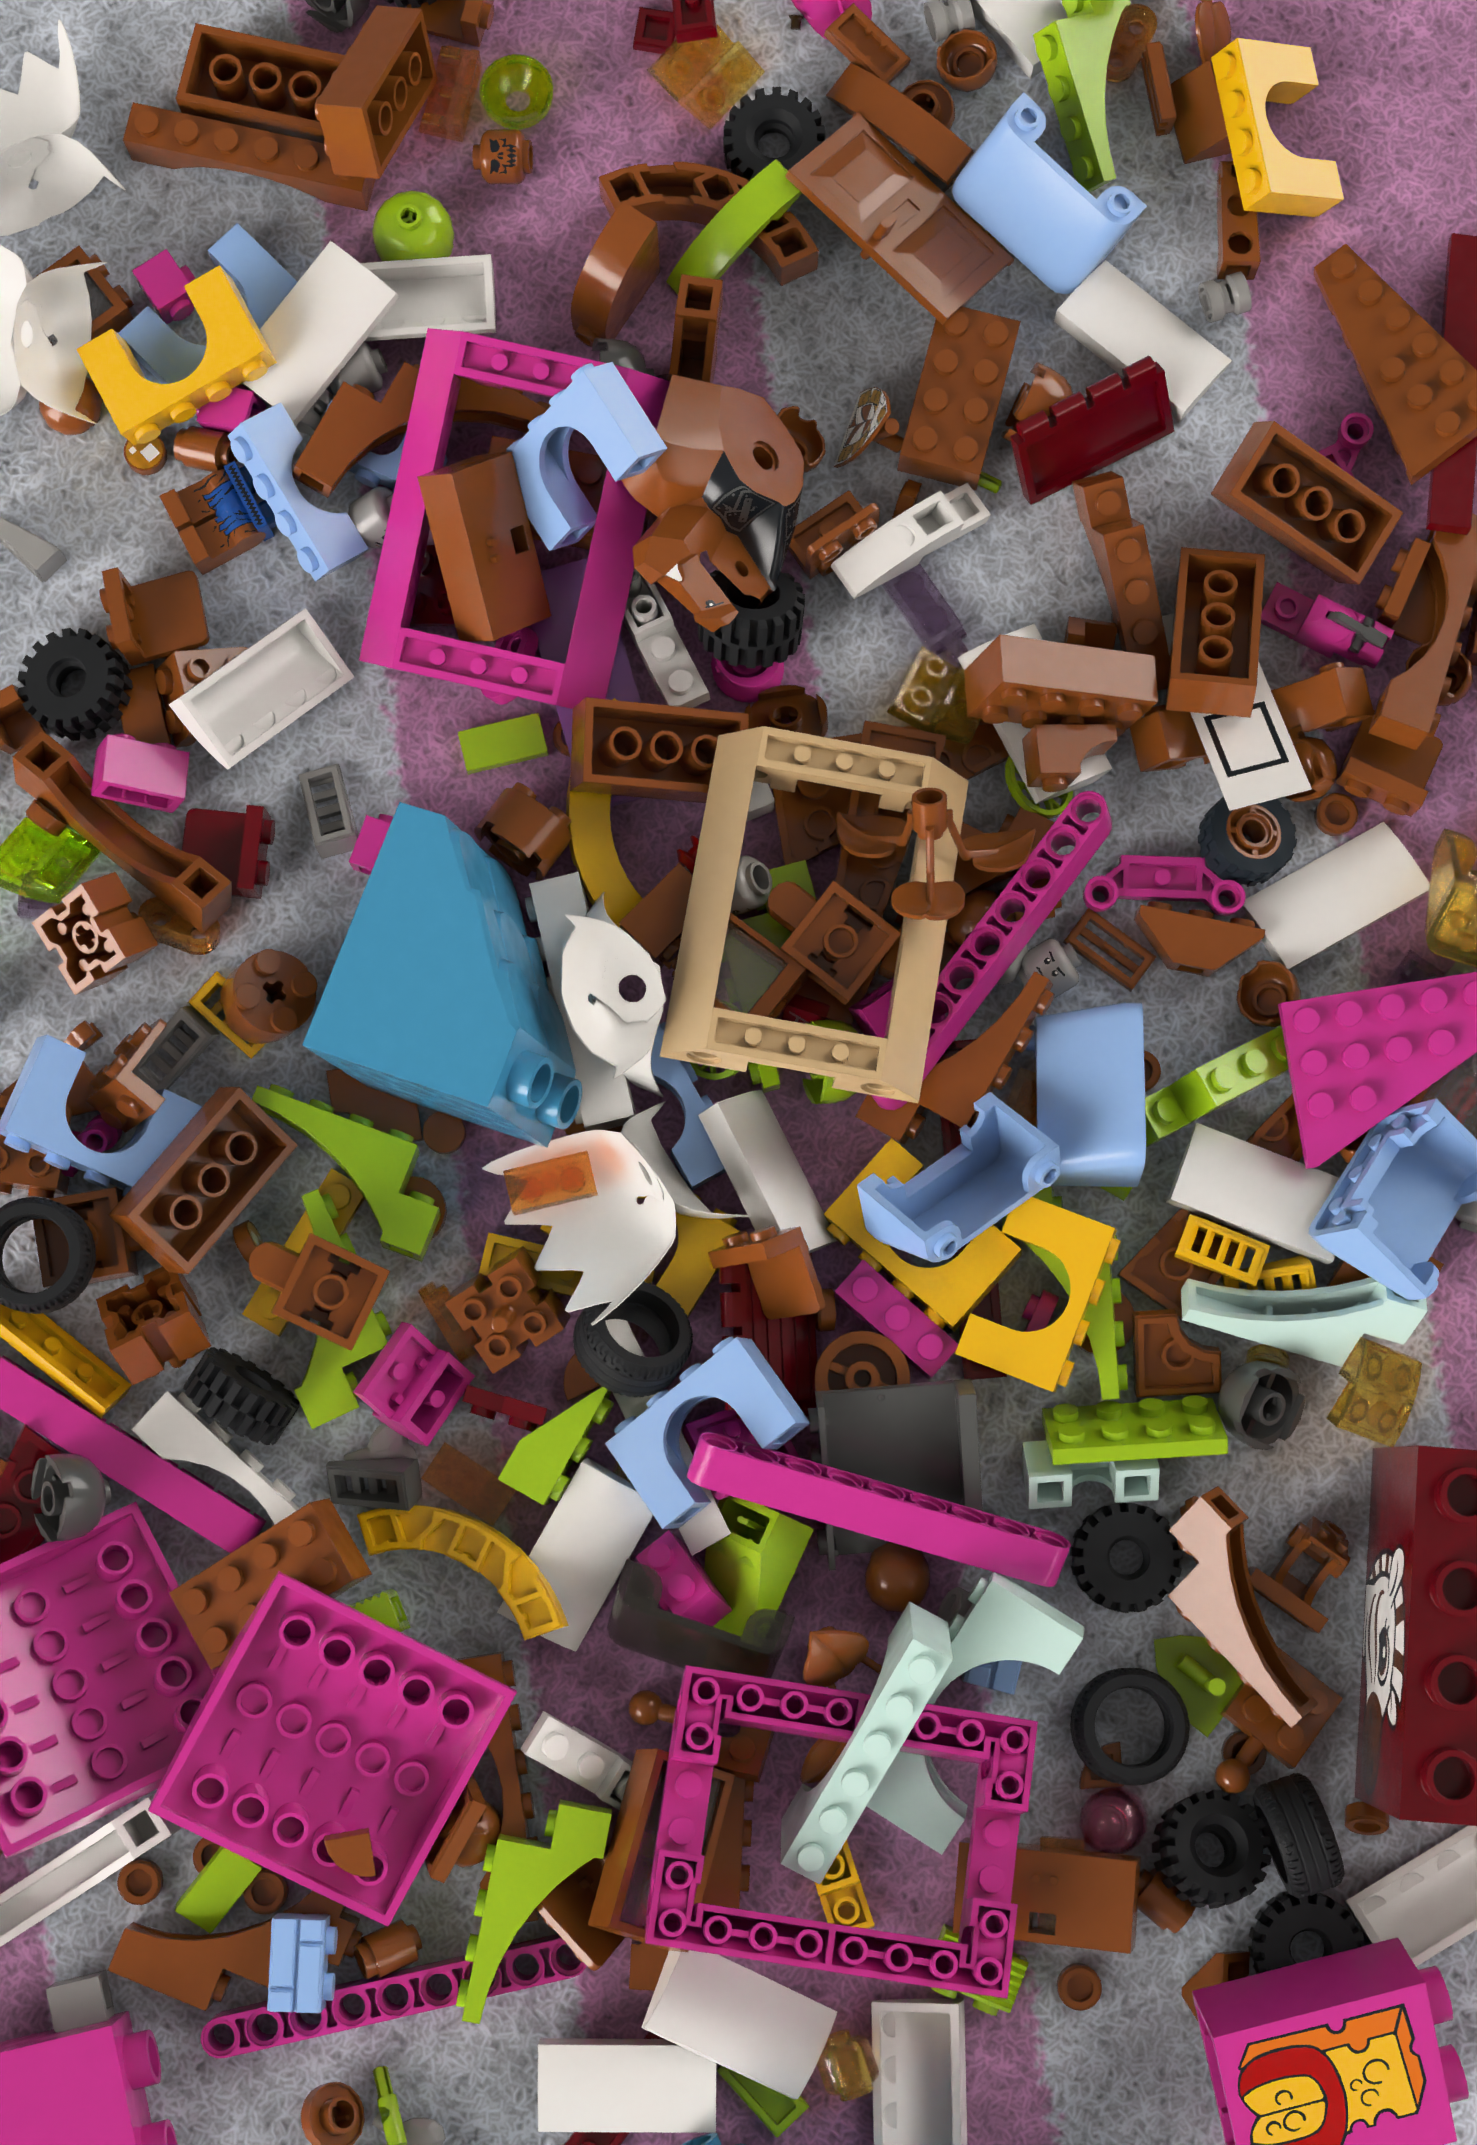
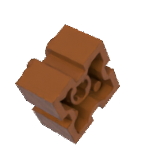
(95, 933)
(507, 1310)
(153, 1324)

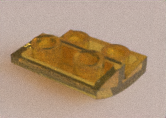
(706, 75)
(934, 698)
(1377, 1392)

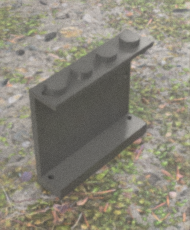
(901, 1436)

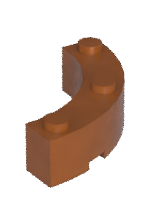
(696, 195)
(1323, 701)

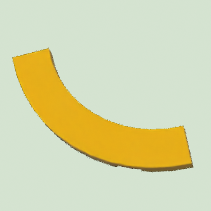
(596, 855)
(478, 1548)

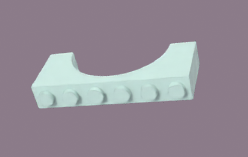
(998, 1626)
(824, 1816)

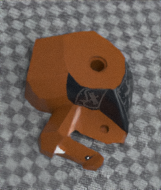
(721, 488)

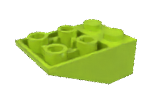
(544, 1456)
(755, 1560)

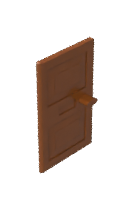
(899, 217)

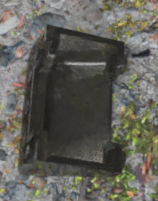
(668, 1637)

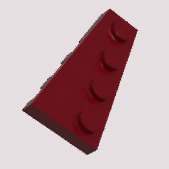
(17, 1509)

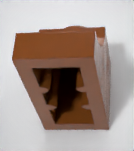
(1057, 750)

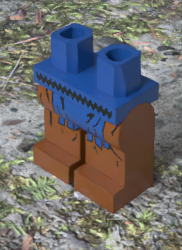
(219, 517)

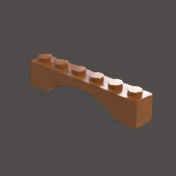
(193, 141)
(1409, 701)
(174, 876)
(509, 1760)

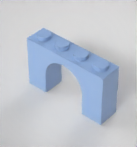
(255, 276)
(616, 426)
(38, 1120)
(650, 1444)

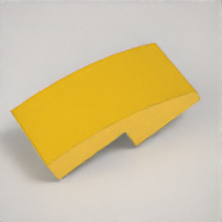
(843, 1893)

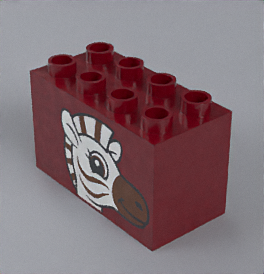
(1420, 1637)

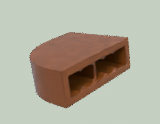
(615, 275)

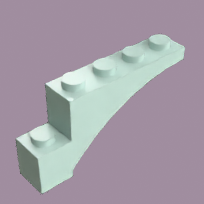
(1307, 1322)

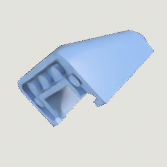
(1038, 205)
(1093, 1092)
(967, 1189)
(1400, 1197)

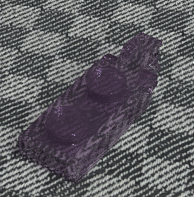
(928, 613)

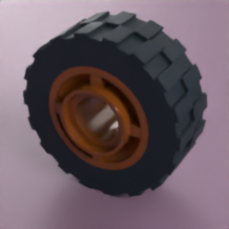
(1233, 854)

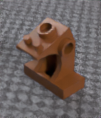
(1325, 1545)

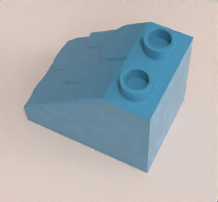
(447, 990)

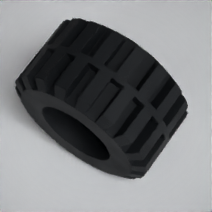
(762, 633)

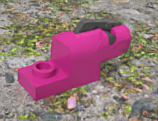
(1326, 626)

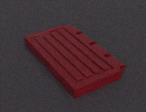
(1092, 430)
(784, 1342)

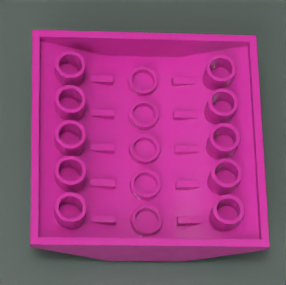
(90, 1679)
(328, 1732)

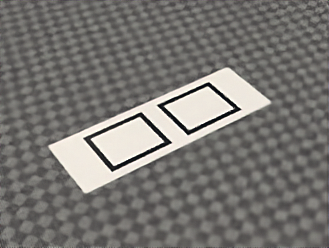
(1253, 754)

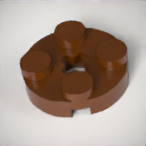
(789, 701)

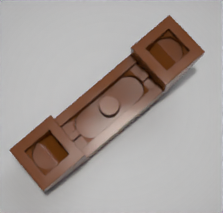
(901, 122)

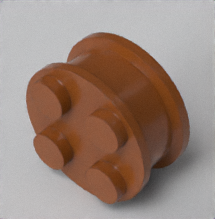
(861, 1361)

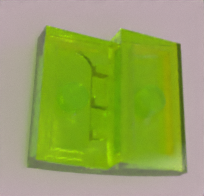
(43, 864)

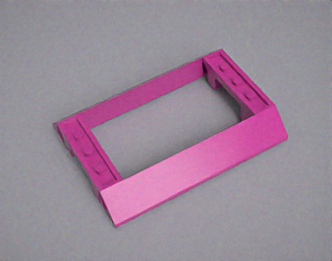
(610, 556)
(988, 1918)

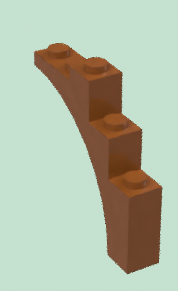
(360, 424)
(195, 1965)

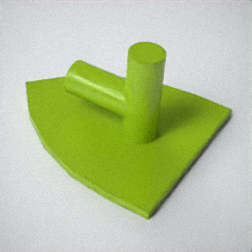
(1200, 1677)

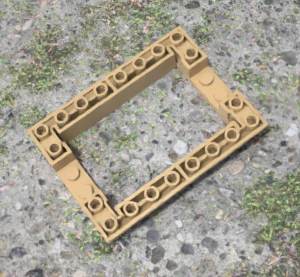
(730, 1038)

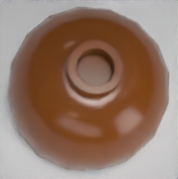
(1044, 391)

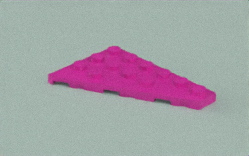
(1371, 1053)

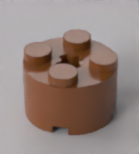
(525, 831)
(246, 990)

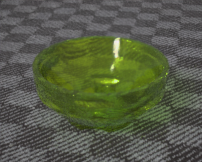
(515, 74)

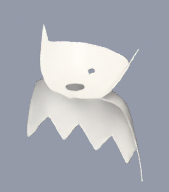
(39, 144)
(29, 314)
(610, 1026)
(611, 1233)

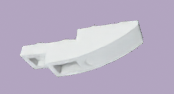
(908, 538)
(662, 647)
(579, 1758)

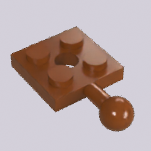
(1253, 1717)
(739, 1755)

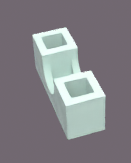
(1052, 1484)

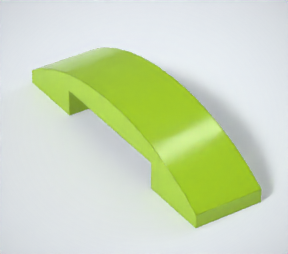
(737, 225)

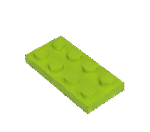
(1134, 1430)

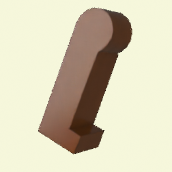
(1236, 228)

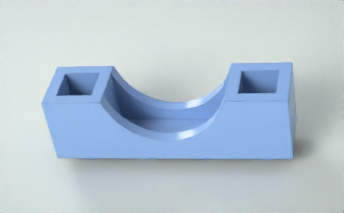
(320, 537)
(694, 1150)

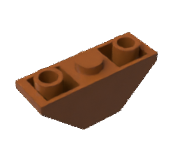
(1195, 940)

